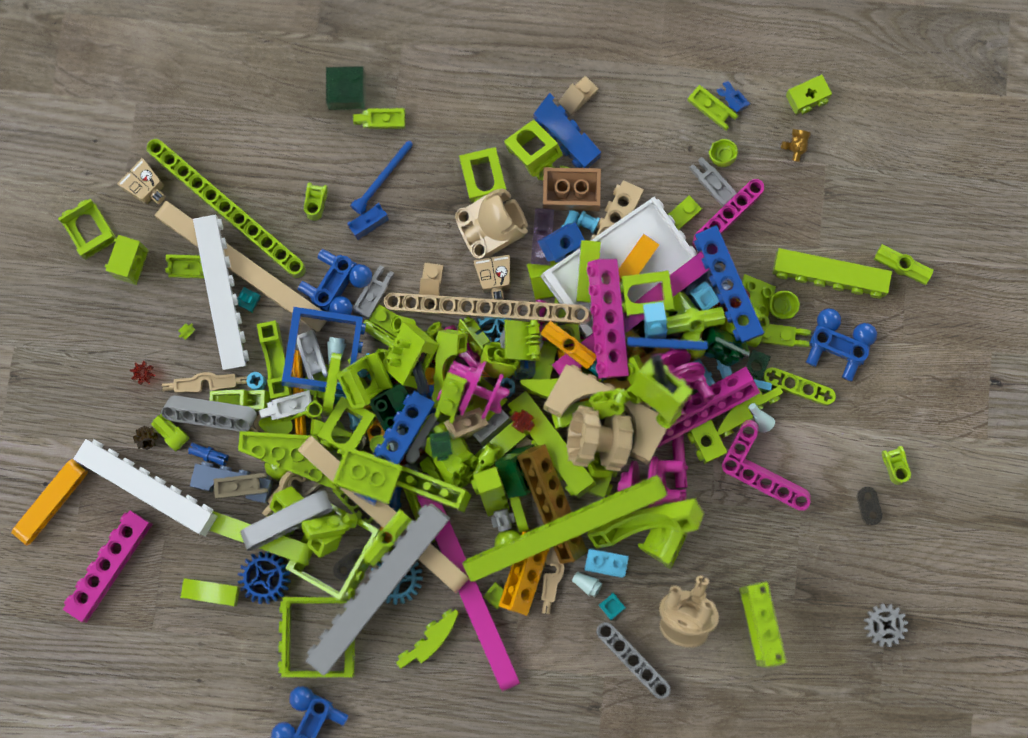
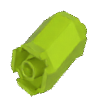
(460, 466)

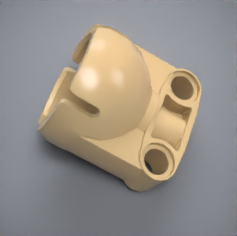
(491, 223)

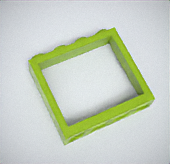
(357, 573)
(762, 625)
(285, 645)

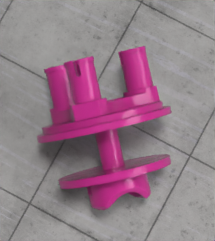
(692, 373)
(472, 376)
(657, 468)

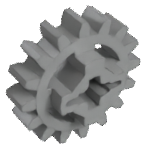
(880, 632)

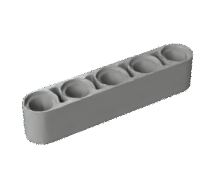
(209, 413)
(286, 520)
(641, 665)

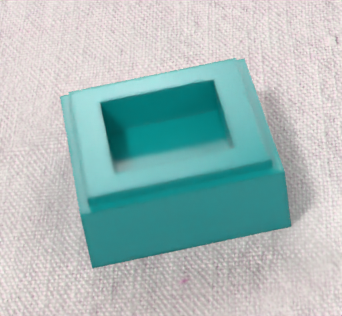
(612, 606)

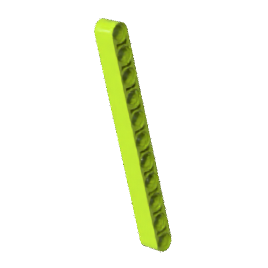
(219, 202)
(564, 528)

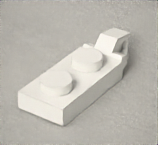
(286, 406)

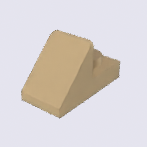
(578, 95)
(431, 280)
(466, 424)

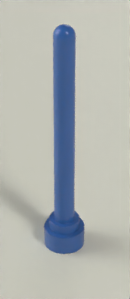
(360, 204)

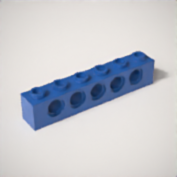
(713, 237)
(423, 407)

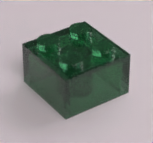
(346, 88)

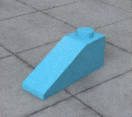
(655, 321)

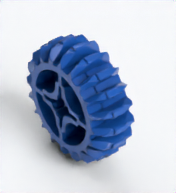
(256, 581)

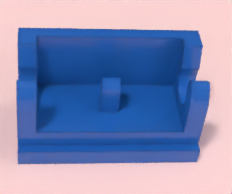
(368, 221)

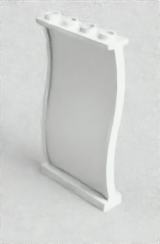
(617, 244)

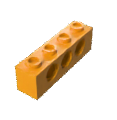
(523, 583)

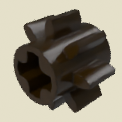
(145, 437)

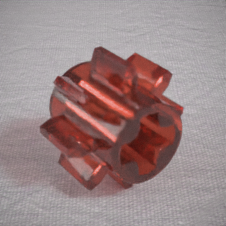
(147, 372)
(522, 421)

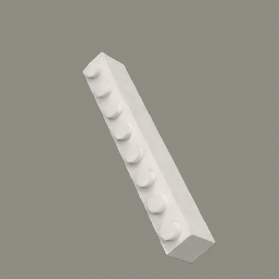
(220, 293)
(145, 487)

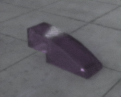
(542, 227)

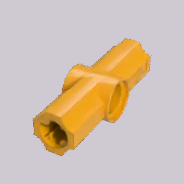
(579, 352)

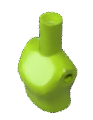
(487, 457)

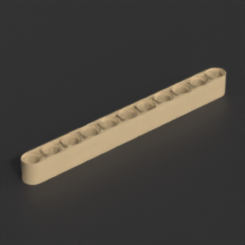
(243, 267)
(495, 310)
(383, 514)

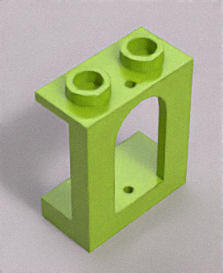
(479, 157)
(541, 158)
(69, 220)
(628, 281)
(352, 385)
(367, 419)

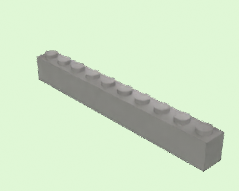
(378, 588)

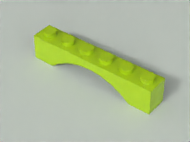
(679, 516)

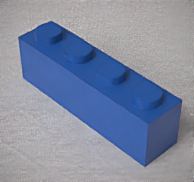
(566, 134)

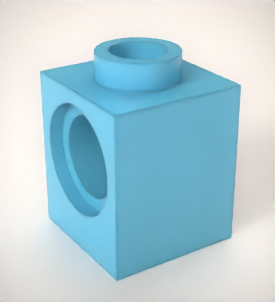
(704, 296)

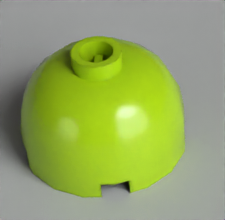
(496, 362)

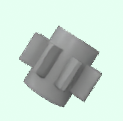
(503, 519)

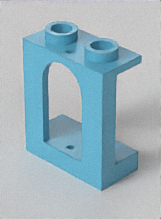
(606, 563)

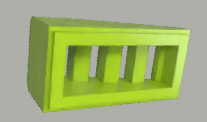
(317, 425)

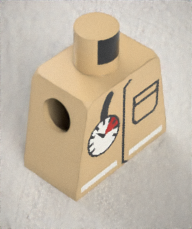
(143, 183)
(494, 275)

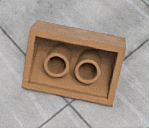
(572, 189)

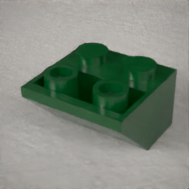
(724, 346)
(388, 403)

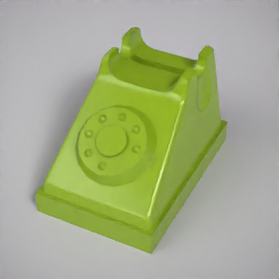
(664, 545)

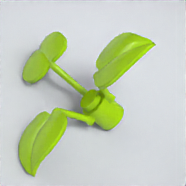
(312, 411)

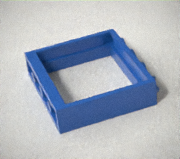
(298, 312)

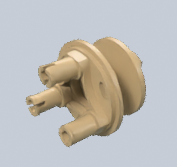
(688, 615)

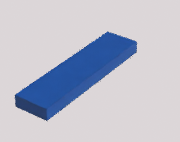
(665, 343)

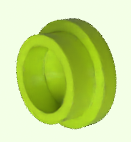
(186, 330)

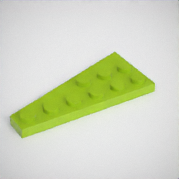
(283, 452)

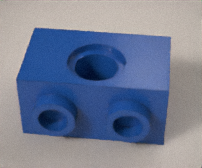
(551, 243)

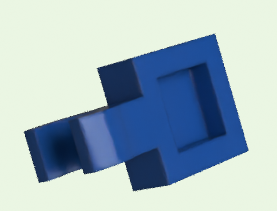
(734, 98)

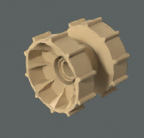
(610, 440)

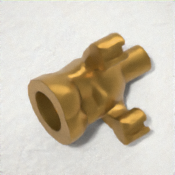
(798, 145)

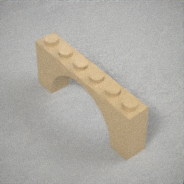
(575, 386)

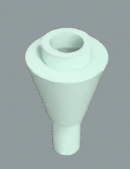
(764, 421)

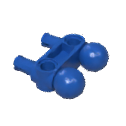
(336, 282)
(841, 345)
(304, 700)

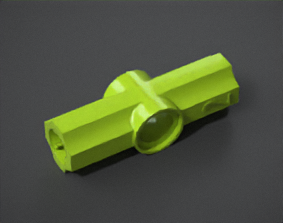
(914, 270)
(695, 320)
(377, 548)

